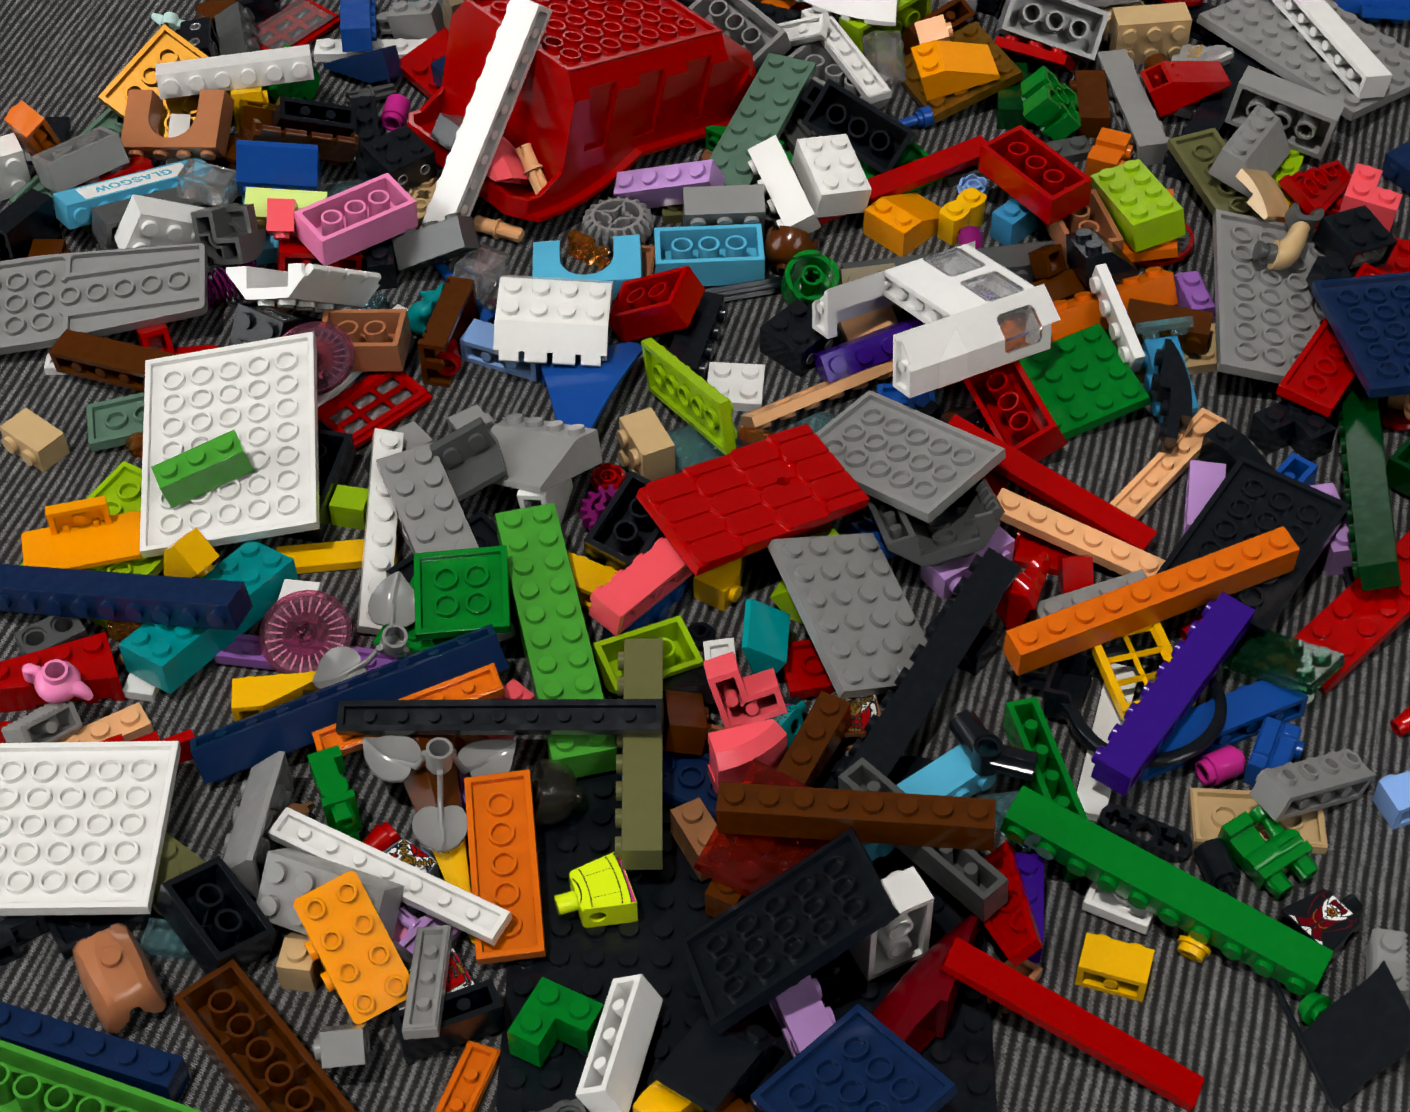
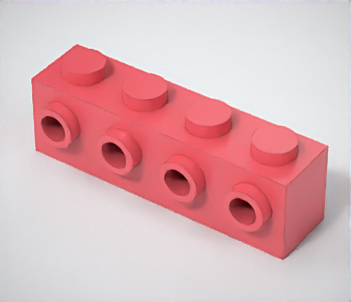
(638, 587)

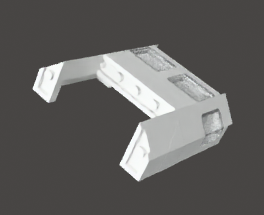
(971, 312)

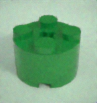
(808, 277)

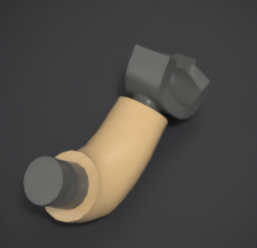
(1285, 252)

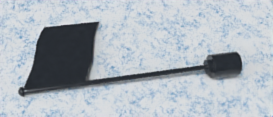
(1351, 1036)

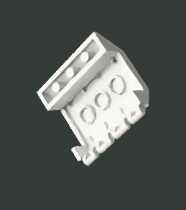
(305, 286)
(553, 318)

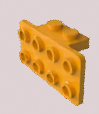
(83, 536)
(352, 947)

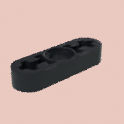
(1157, 828)

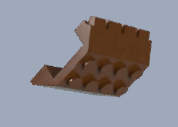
(256, 125)

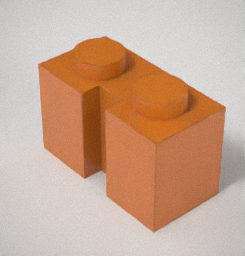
(1110, 150)

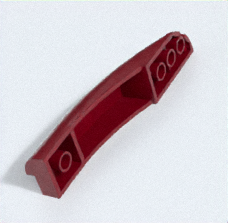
(925, 995)

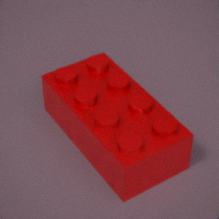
(1035, 174)
(1016, 410)

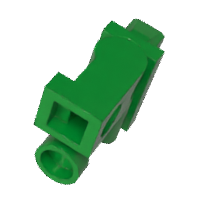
(337, 800)
(1271, 859)

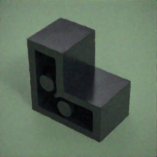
(1294, 426)

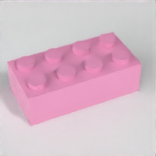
(356, 219)

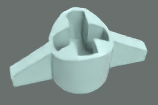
(169, 19)

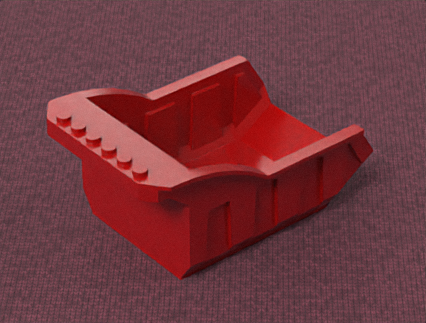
(598, 94)

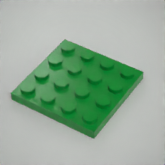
(1085, 381)

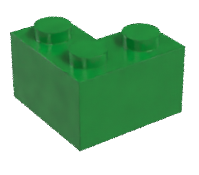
(550, 1016)

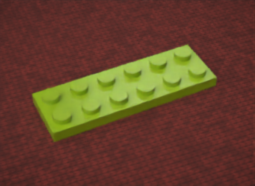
(689, 396)

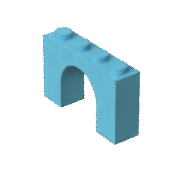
(624, 266)

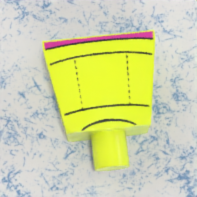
(599, 894)

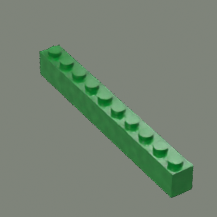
(1166, 892)

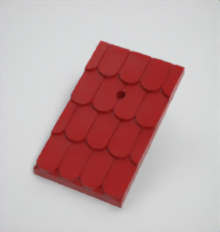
(752, 496)

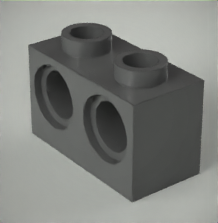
(49, 633)

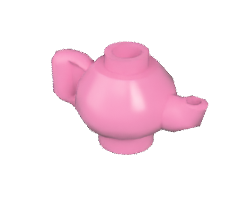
(57, 681)

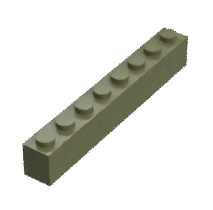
(641, 762)

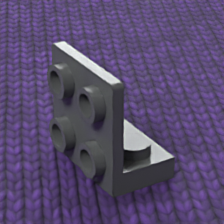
(470, 458)

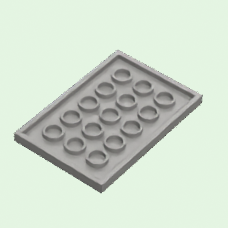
(907, 455)
(850, 609)

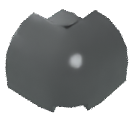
(229, 233)

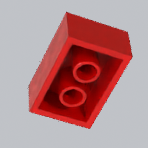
(655, 304)

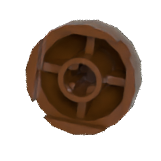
(784, 244)

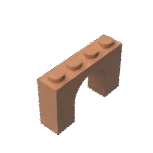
(204, 139)

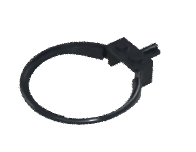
(1068, 684)

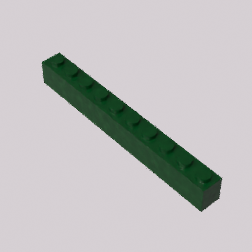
(1367, 492)

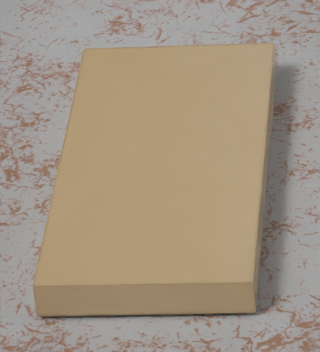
(1216, 807)

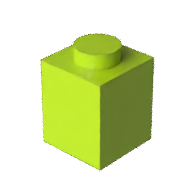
(349, 507)

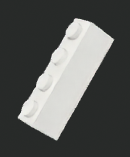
(782, 185)
(619, 1045)

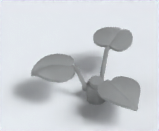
(389, 604)
(394, 757)

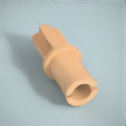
(531, 167)
(498, 229)

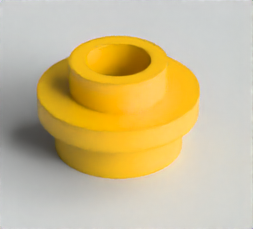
(1192, 949)

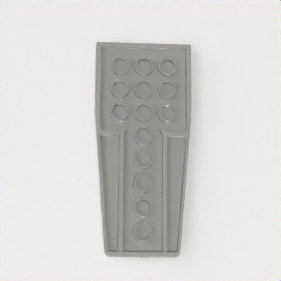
(99, 293)

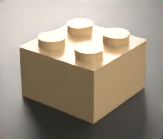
(646, 445)

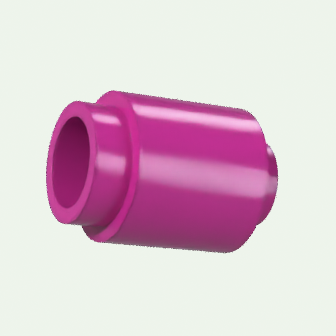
(395, 112)
(1220, 765)

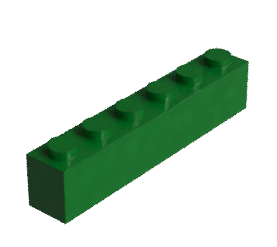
(1030, 731)

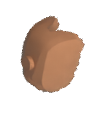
(117, 976)

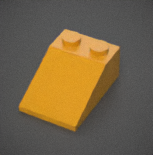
(952, 66)
(901, 221)

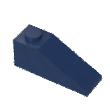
(370, 66)

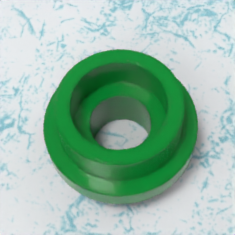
(1313, 1006)

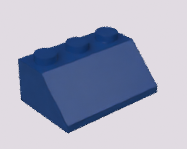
(277, 166)

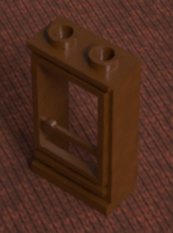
(449, 320)

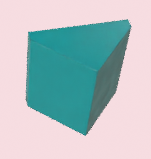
(765, 636)

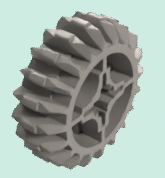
(617, 218)

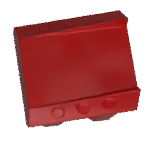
(1023, 593)

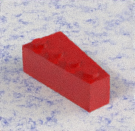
(90, 656)

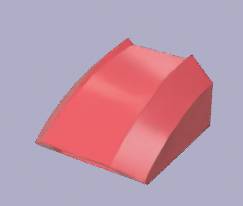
(507, 165)
(736, 748)

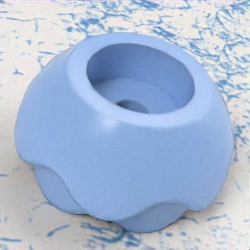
(974, 181)

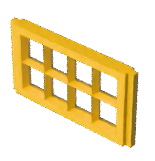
(1108, 675)

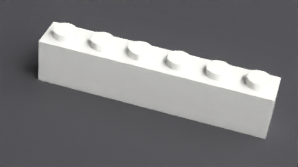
(234, 71)

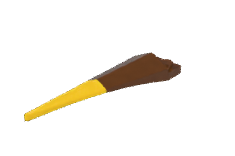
(423, 793)

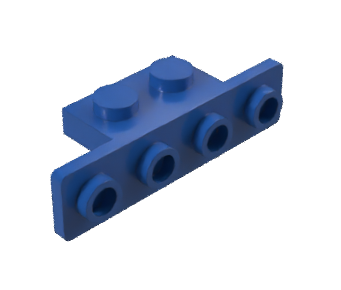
(1373, 10)

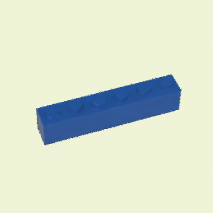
(1244, 719)

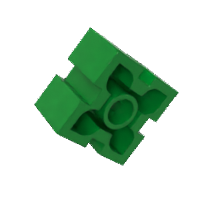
(1050, 104)

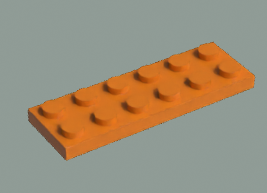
(506, 861)

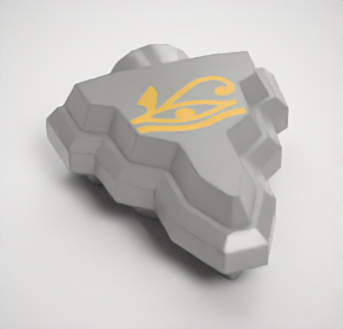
(1202, 53)

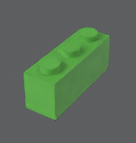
(202, 468)

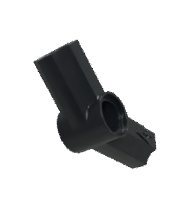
(988, 752)

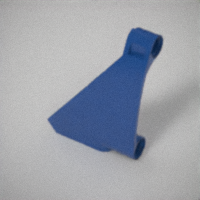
(583, 391)

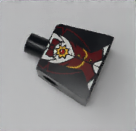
(1325, 919)

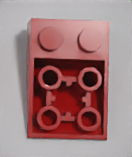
(1182, 83)

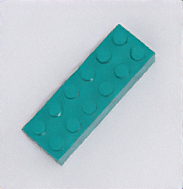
(174, 653)

